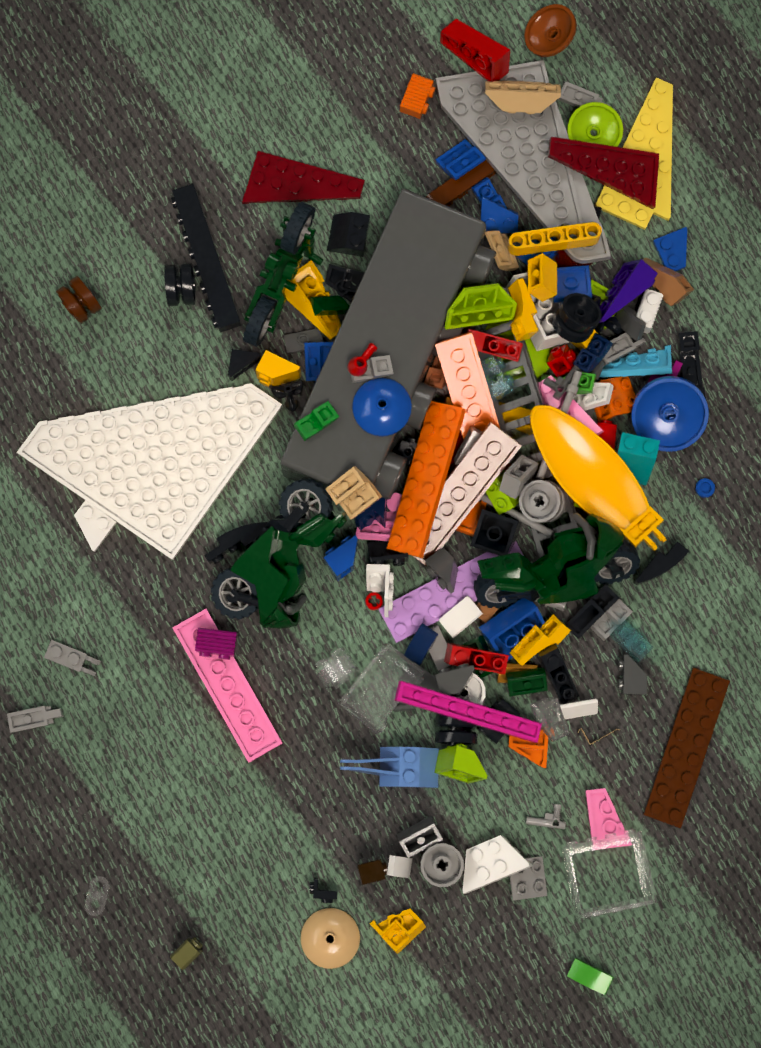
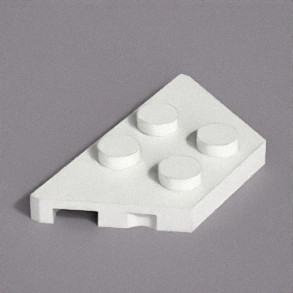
(491, 863)

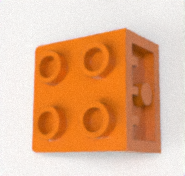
(620, 401)

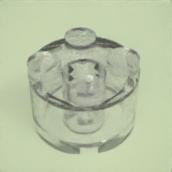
(336, 669)

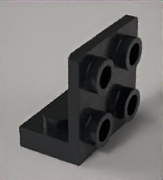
(381, 555)

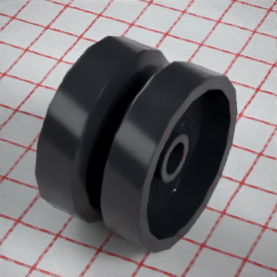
(183, 284)
(576, 317)
(455, 732)

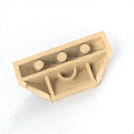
(522, 95)

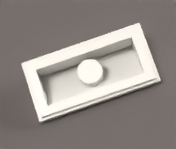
(460, 616)
(580, 708)

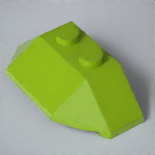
(480, 306)

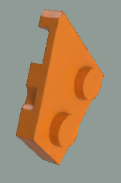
(532, 751)

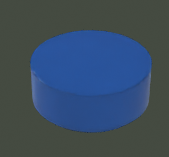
(705, 488)

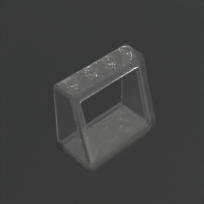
(611, 840)

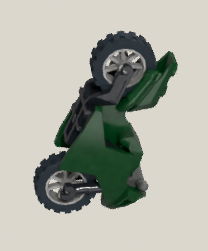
(272, 563)
(563, 575)

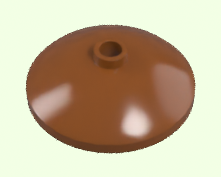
(547, 23)

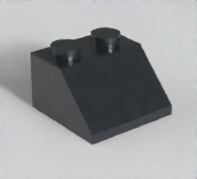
(349, 233)
(495, 533)

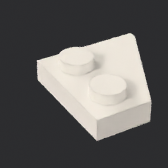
(94, 524)

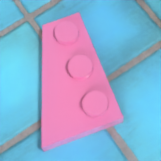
(602, 815)

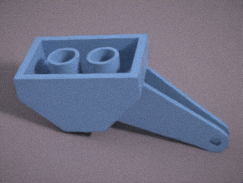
(402, 767)

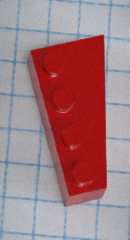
(476, 50)

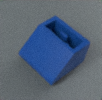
(342, 559)

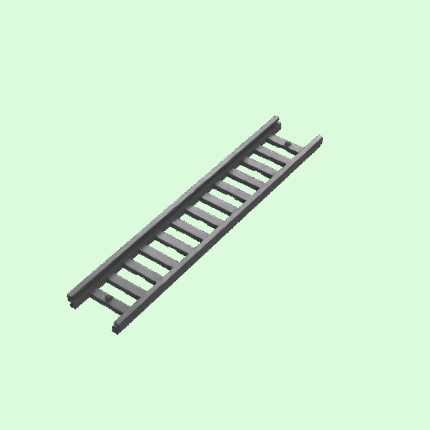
(537, 398)

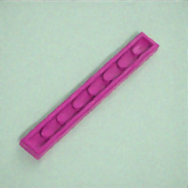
(467, 711)

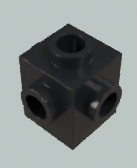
(407, 449)

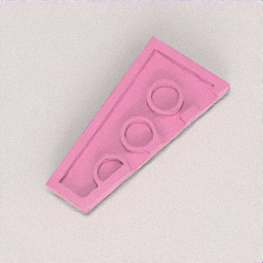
(575, 409)

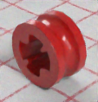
(378, 597)

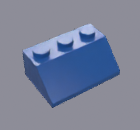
(511, 625)

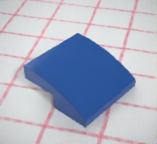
(460, 159)

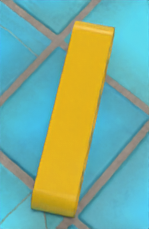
(562, 233)

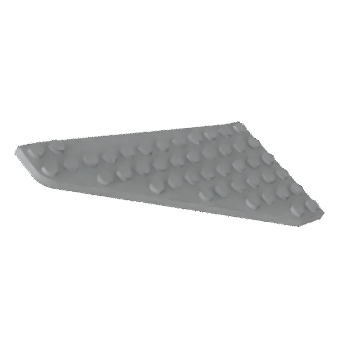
(518, 152)

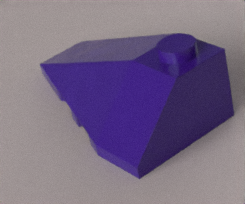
(628, 283)

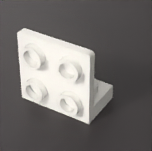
(381, 579)

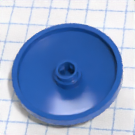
(670, 412)

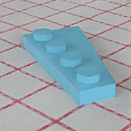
(644, 364)

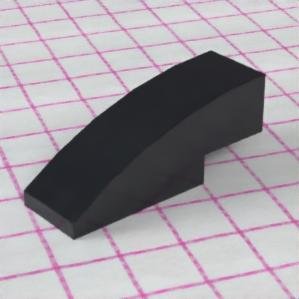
(662, 563)
(593, 610)

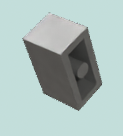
(419, 836)

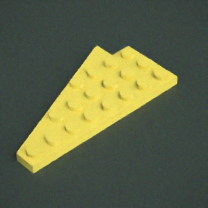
(652, 134)

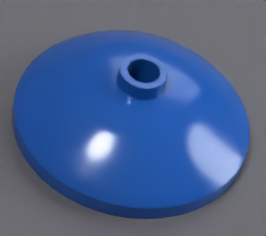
(377, 419)

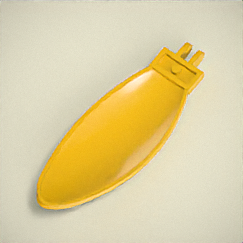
(594, 474)

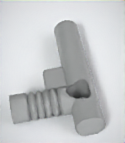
(548, 819)

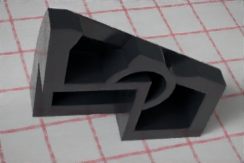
(341, 280)

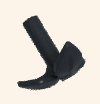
(612, 324)
(288, 391)

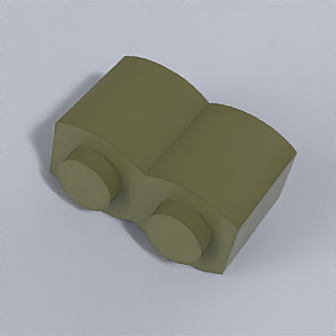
(187, 952)

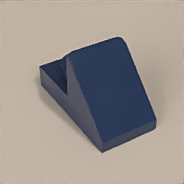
(375, 511)

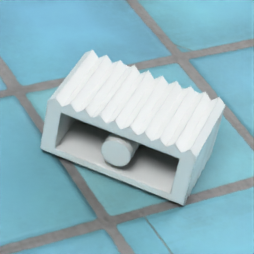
(649, 307)

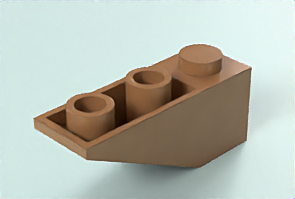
(670, 283)

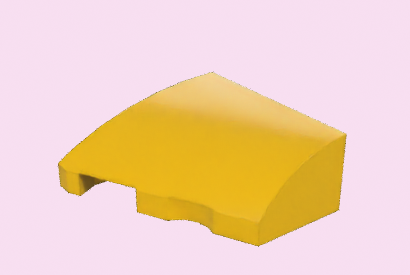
(405, 925)

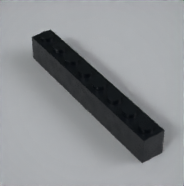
(206, 258)

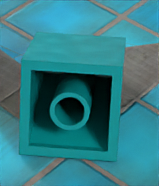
(638, 454)

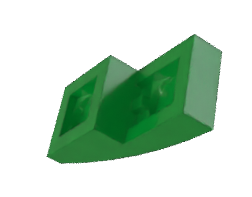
(316, 421)

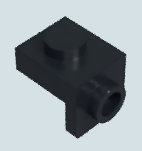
(325, 895)

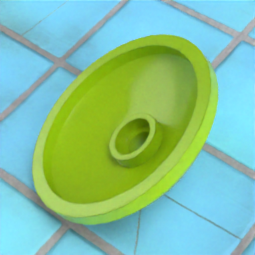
(599, 118)

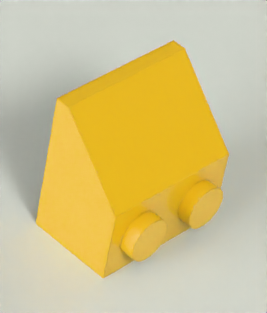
(276, 370)

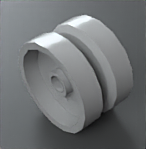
(550, 493)
(453, 865)

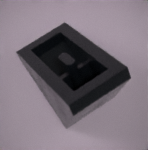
(241, 362)

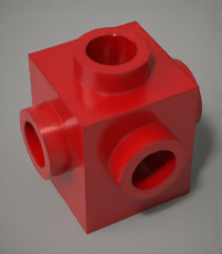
(561, 360)

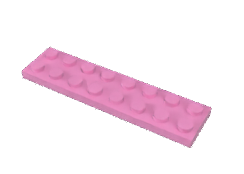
(230, 692)

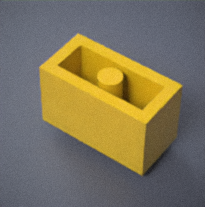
(542, 277)

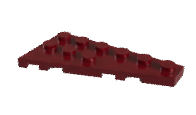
(621, 169)
(292, 181)

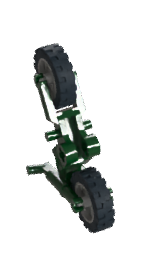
(282, 267)

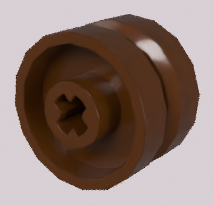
(78, 300)

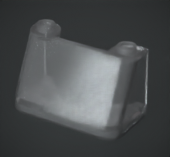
(374, 690)

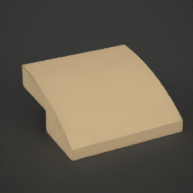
(499, 243)
(353, 492)

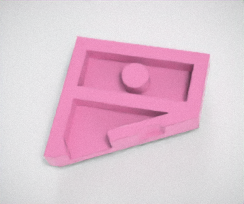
(376, 530)

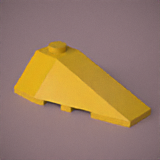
(310, 284)

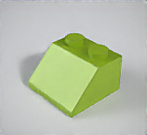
(460, 764)

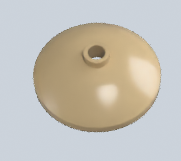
(335, 923)

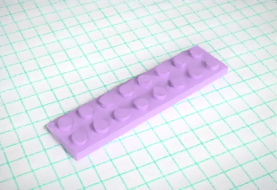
(431, 602)

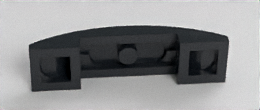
(689, 356)

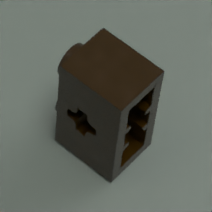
(372, 871)

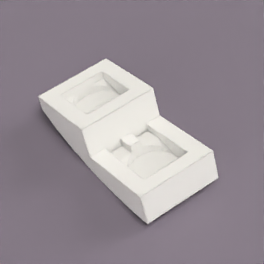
(399, 866)

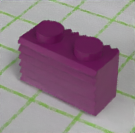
(216, 643)

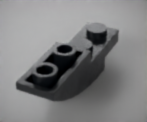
(231, 540)

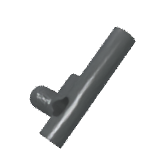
(560, 383)

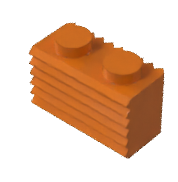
(416, 96)

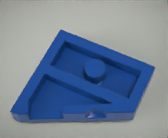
(498, 217)
(673, 249)

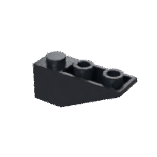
(557, 673)

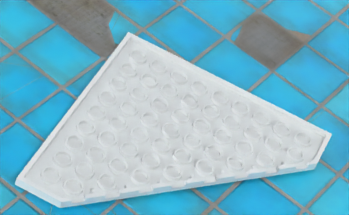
(155, 461)

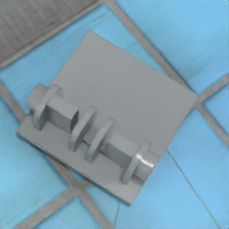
(529, 882)

